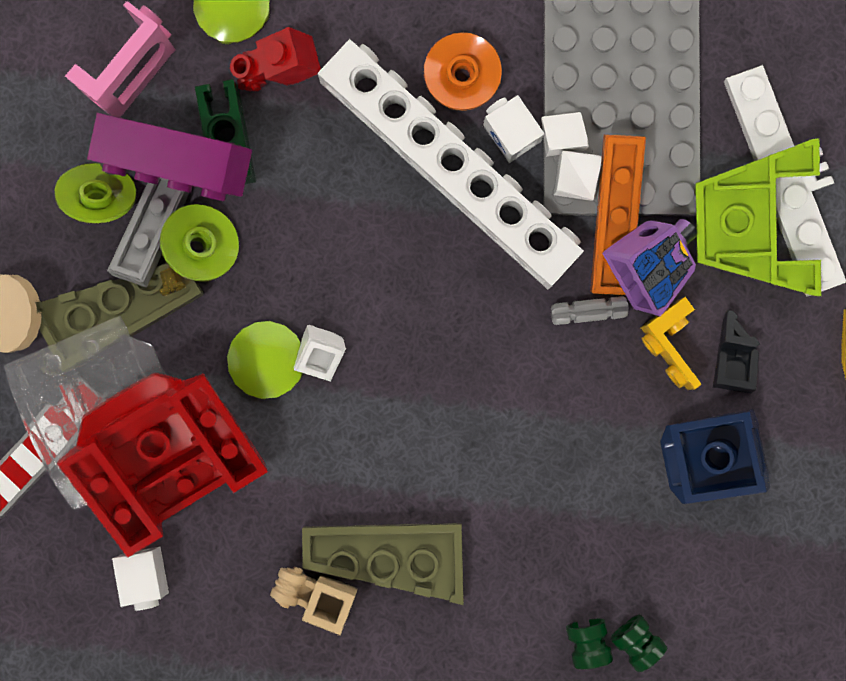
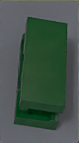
(233, 119)

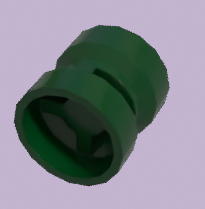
(639, 643)
(589, 647)

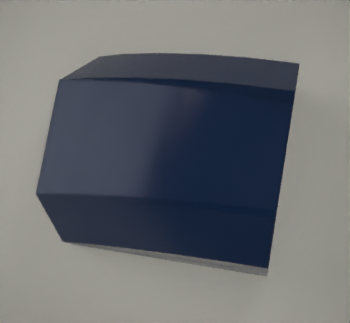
(715, 457)

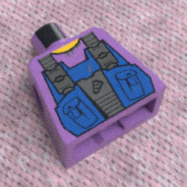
(653, 263)

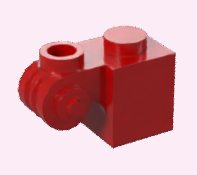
(280, 57)

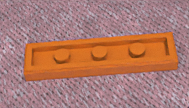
(617, 203)

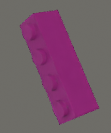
(171, 155)

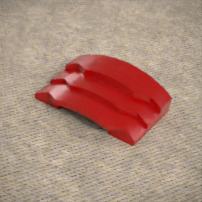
(157, 454)

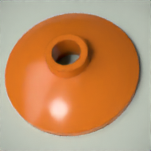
(468, 53)

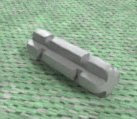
(589, 310)

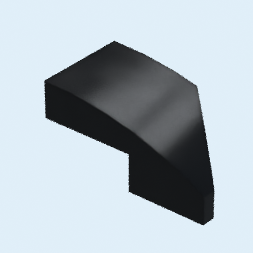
(736, 357)

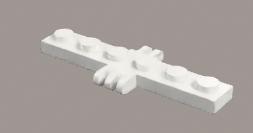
(795, 203)

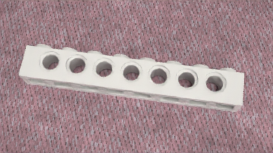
(356, 63)

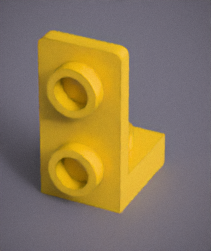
(656, 342)

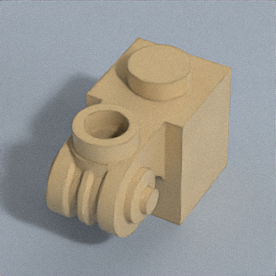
(324, 599)

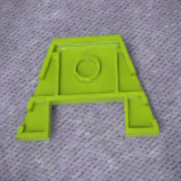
(739, 220)

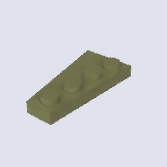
(136, 304)
(397, 556)

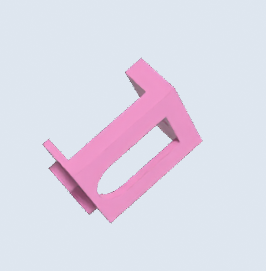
(146, 36)

